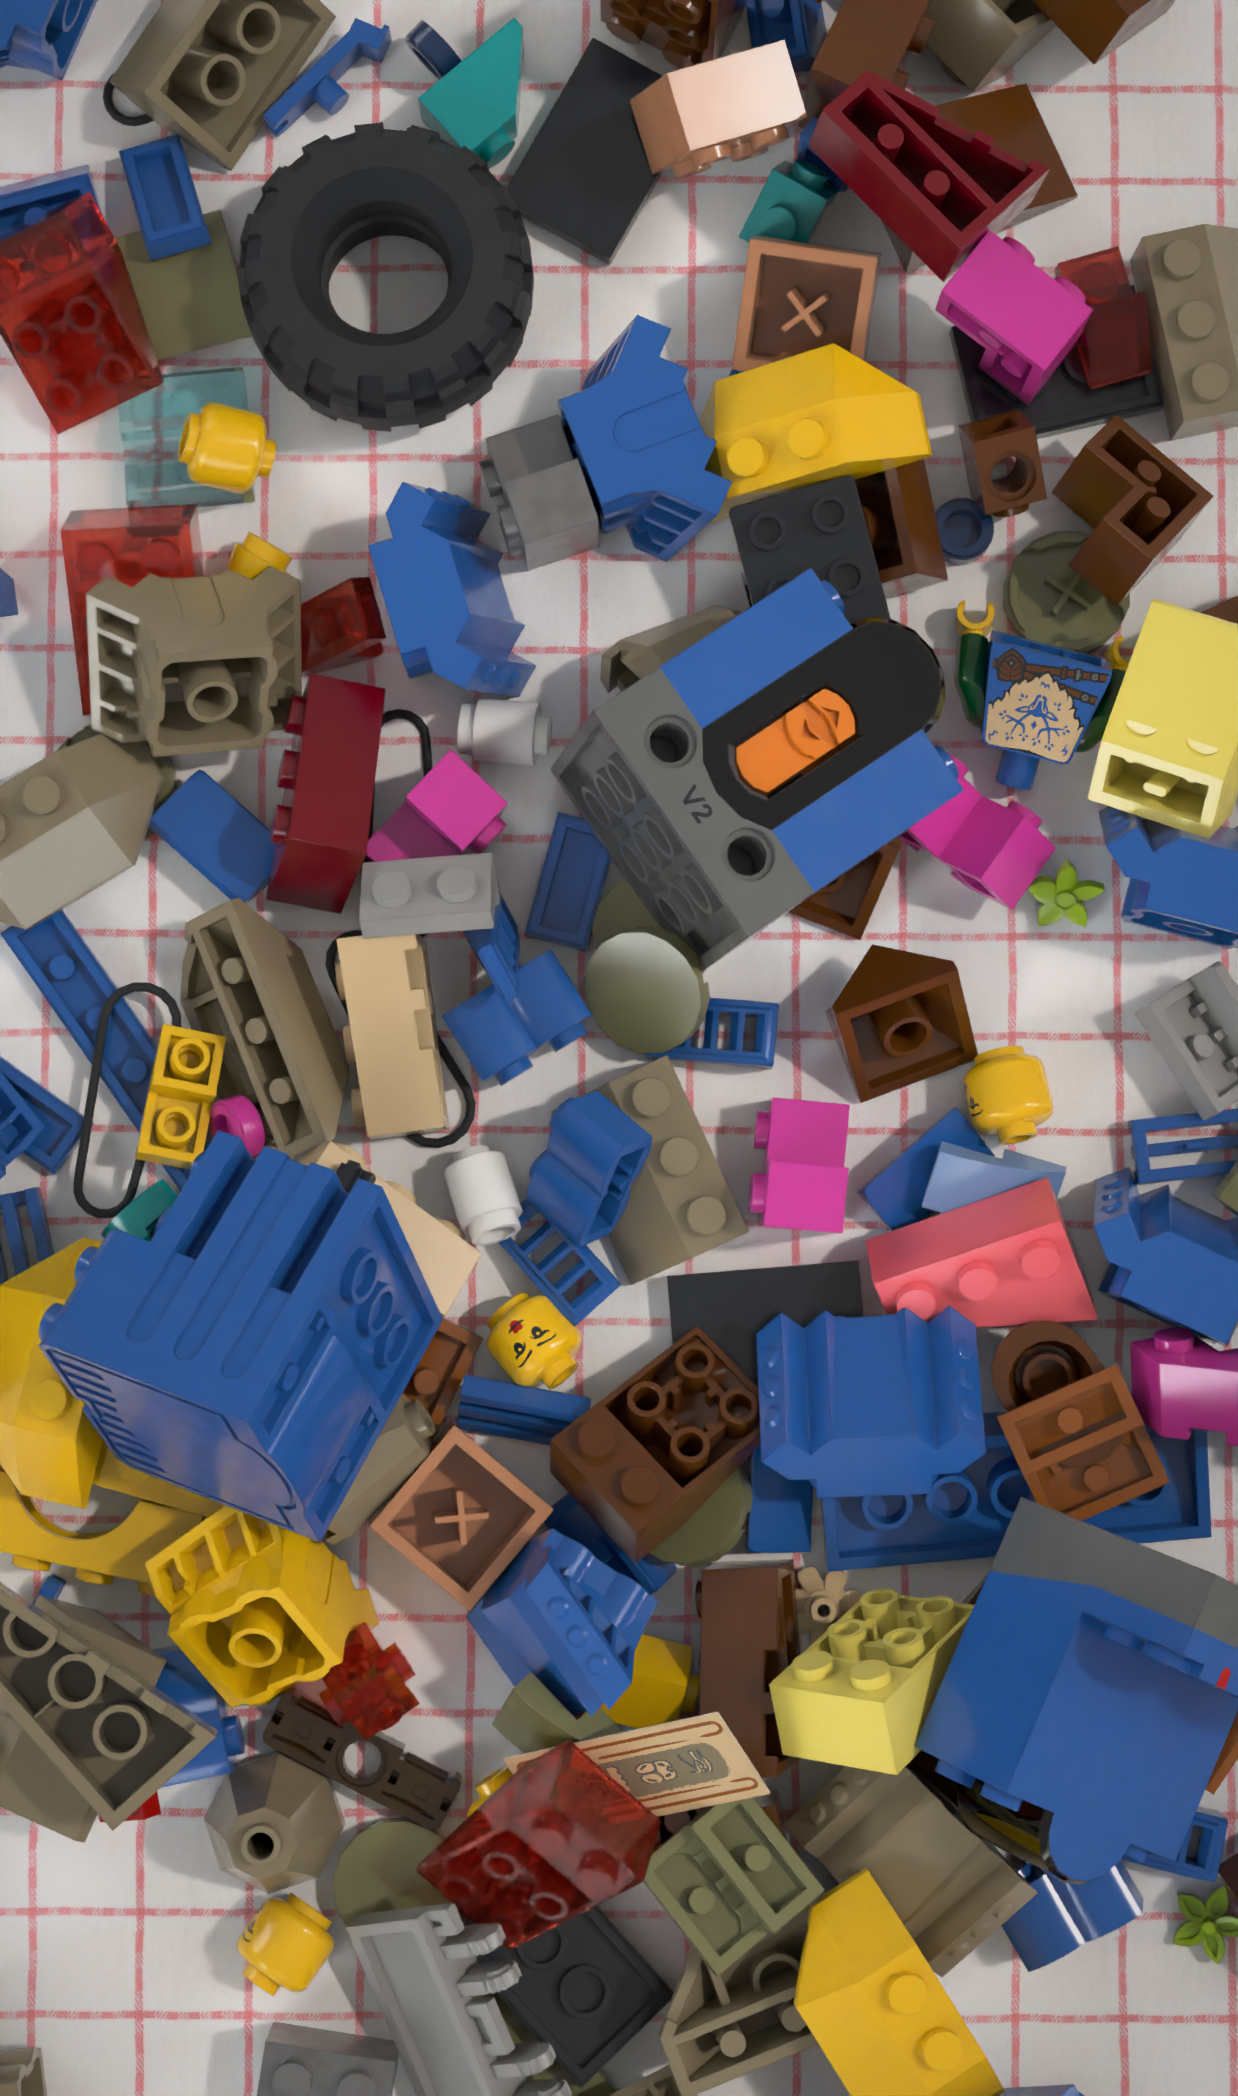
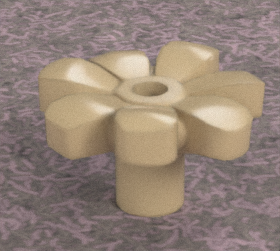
(821, 1591)

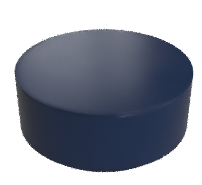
(432, 50)
(963, 531)

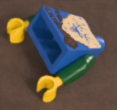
(1033, 696)

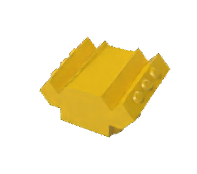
(257, 1605)

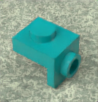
(790, 202)

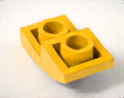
(180, 1096)

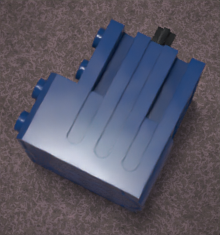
(249, 1334)

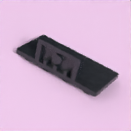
(805, 530)

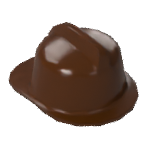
(1041, 1360)

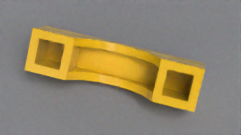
(96, 1556)

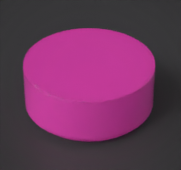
(239, 1118)

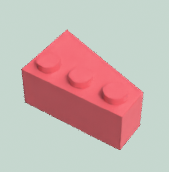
(988, 1260)

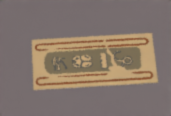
(673, 1764)

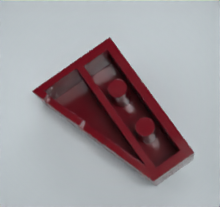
(921, 171)
(327, 792)

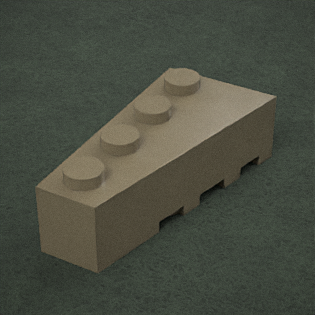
(90, 1713)

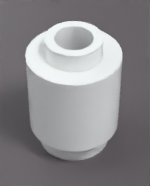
(504, 731)
(483, 1195)

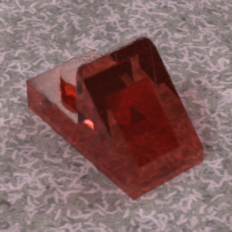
(1117, 333)
(341, 627)

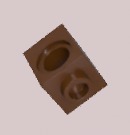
(988, 442)

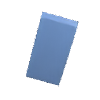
(969, 1176)

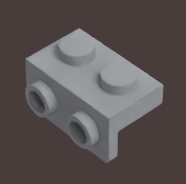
(428, 895)
(1199, 1037)

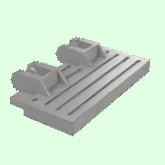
(424, 1980)

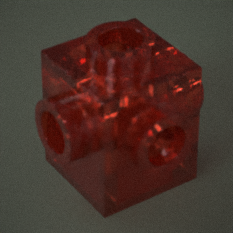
(369, 1684)

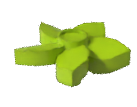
(1063, 895)
(1206, 1922)

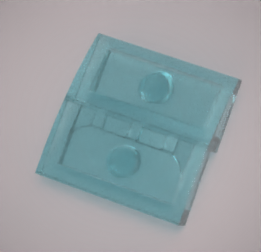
(152, 435)

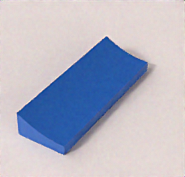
(974, 1508)

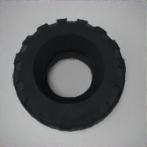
(370, 189)

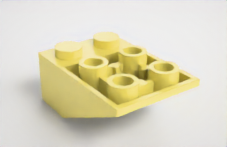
(1175, 724)
(869, 1681)

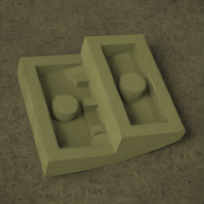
(188, 296)
(538, 1720)
(729, 1881)

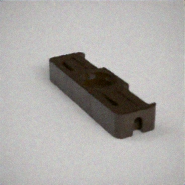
(400, 1783)

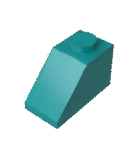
(480, 97)

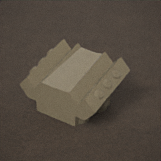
(194, 659)
(923, 1857)

